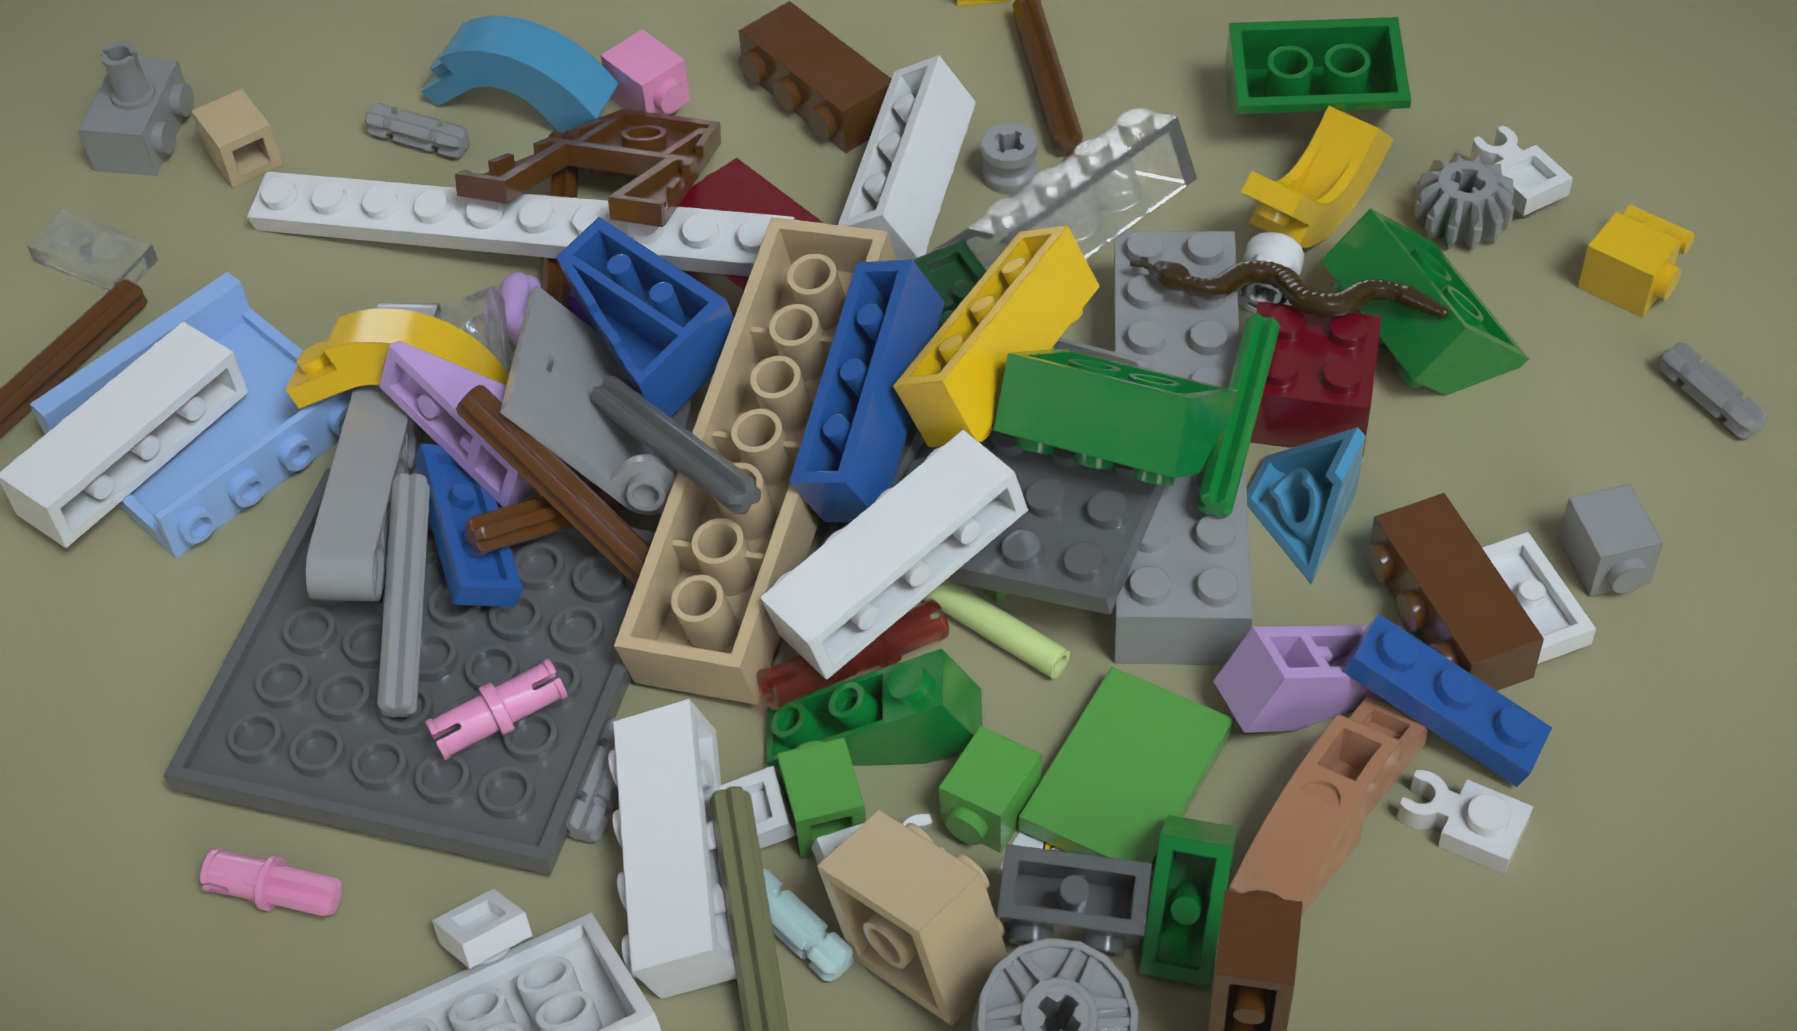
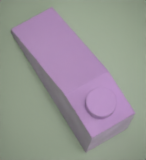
(429, 393)
(1291, 677)

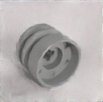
(1055, 977)

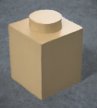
(237, 137)

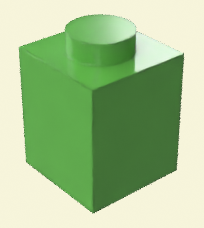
(989, 789)
(820, 790)

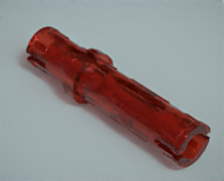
(798, 678)

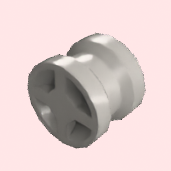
(1009, 157)

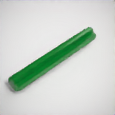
(1231, 449)

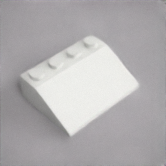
(547, 984)

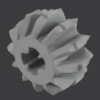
(1464, 201)

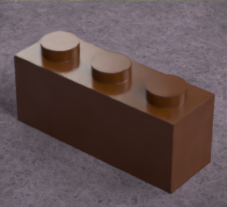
(814, 75)
(1453, 592)
(1255, 962)

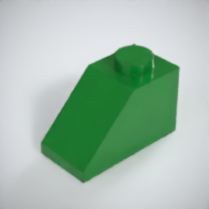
(1188, 900)

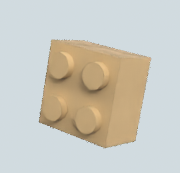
(915, 914)

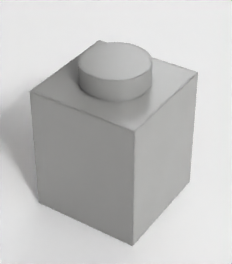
(1610, 540)

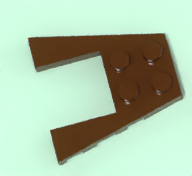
(656, 147)

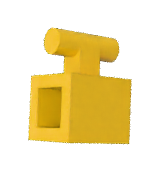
(1635, 260)

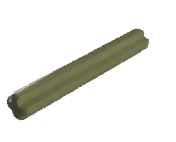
(748, 911)

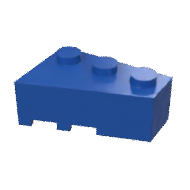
(648, 314)

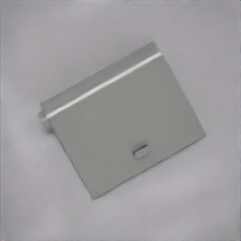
(552, 401)

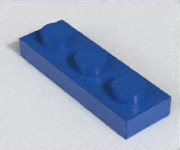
(453, 499)
(1447, 700)

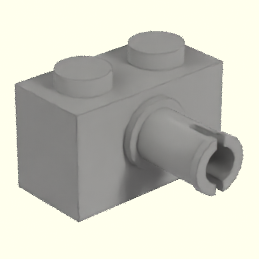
(135, 112)

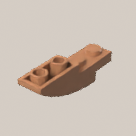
(1327, 800)

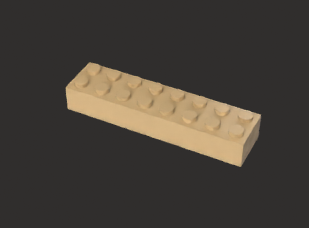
(697, 598)

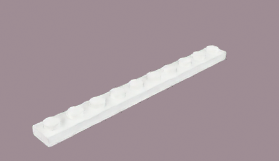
(525, 226)

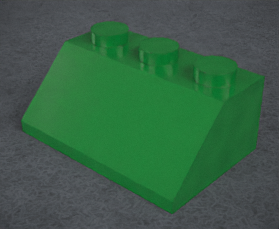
(1316, 66)
(1427, 349)
(1112, 413)

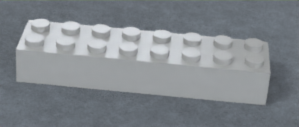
(1192, 572)

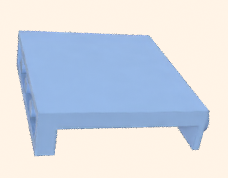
(241, 452)

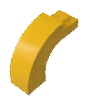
(1323, 182)
(360, 348)

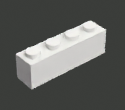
(910, 156)
(123, 434)
(894, 553)
(671, 871)

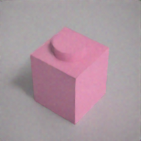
(648, 75)

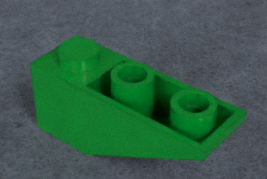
(887, 716)

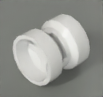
(1275, 248)

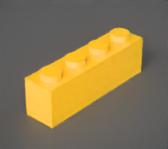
(1015, 307)

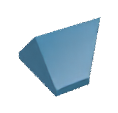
(1306, 495)

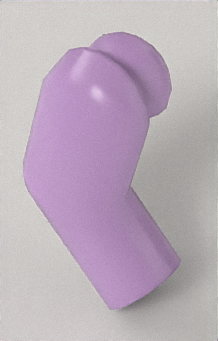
(516, 291)

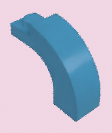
(527, 61)

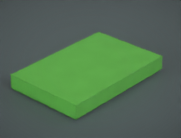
(1126, 770)

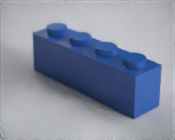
(857, 415)

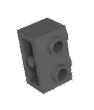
(1073, 898)

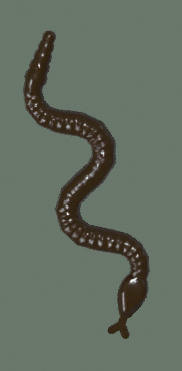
(1177, 277)

